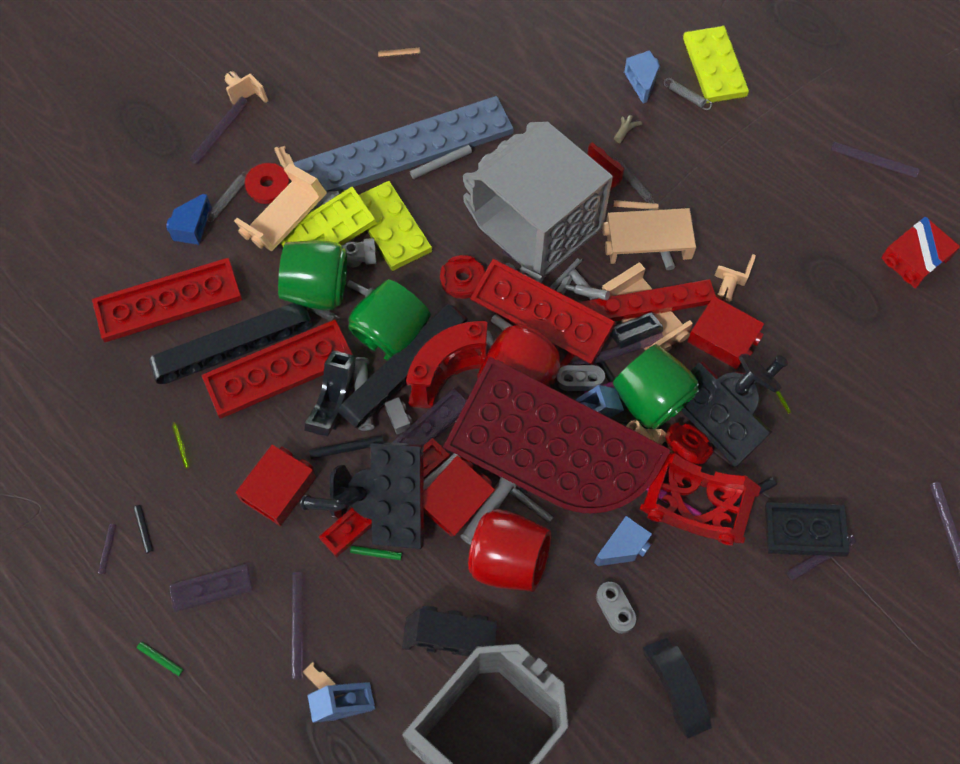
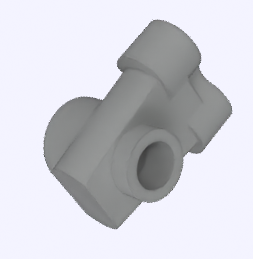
(360, 252)

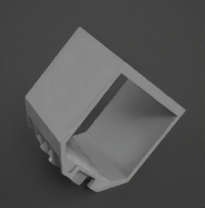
(538, 197)
(518, 668)

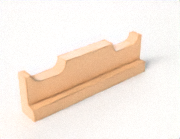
(284, 158)
(320, 679)

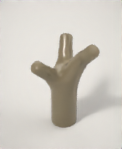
(625, 127)

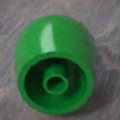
(313, 274)
(388, 318)
(655, 387)

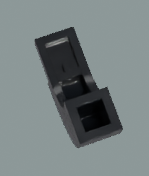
(335, 390)
(681, 686)

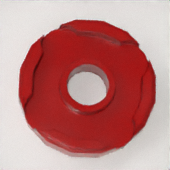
(263, 173)
(461, 264)
(689, 443)

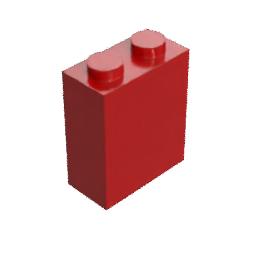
(726, 332)
(276, 484)
(456, 495)

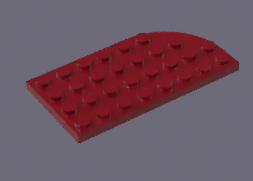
(552, 443)

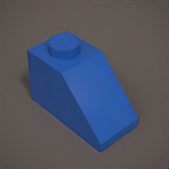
(190, 220)

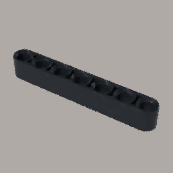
(229, 343)
(394, 372)

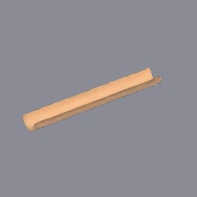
(398, 52)
(627, 204)

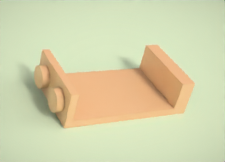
(285, 210)
(649, 232)
(633, 281)

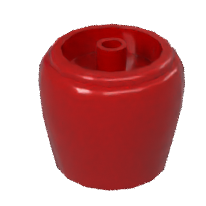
(526, 352)
(509, 551)

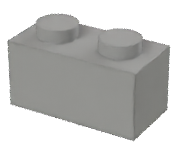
(397, 415)

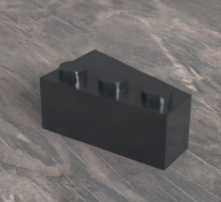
(448, 631)

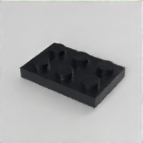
(806, 529)

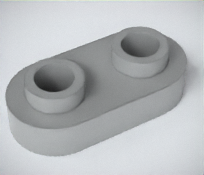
(580, 377)
(614, 607)

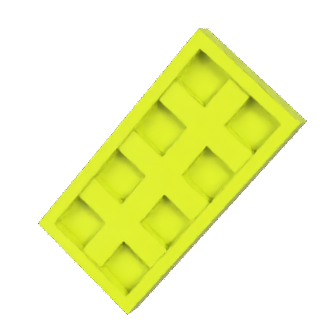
(715, 64)
(334, 221)
(396, 230)

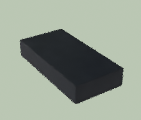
(636, 330)

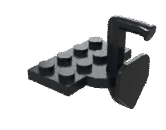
(726, 413)
(391, 490)

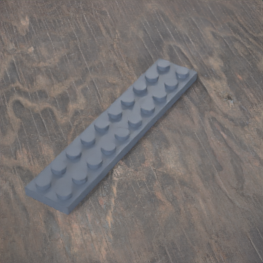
(408, 146)

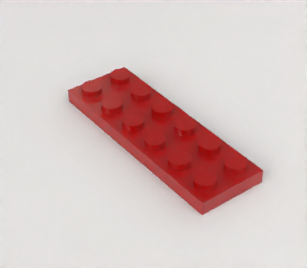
(166, 300)
(544, 310)
(273, 369)

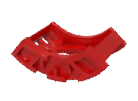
(445, 354)
(730, 485)

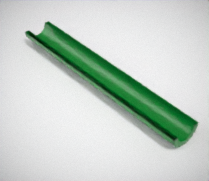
(376, 552)
(159, 658)

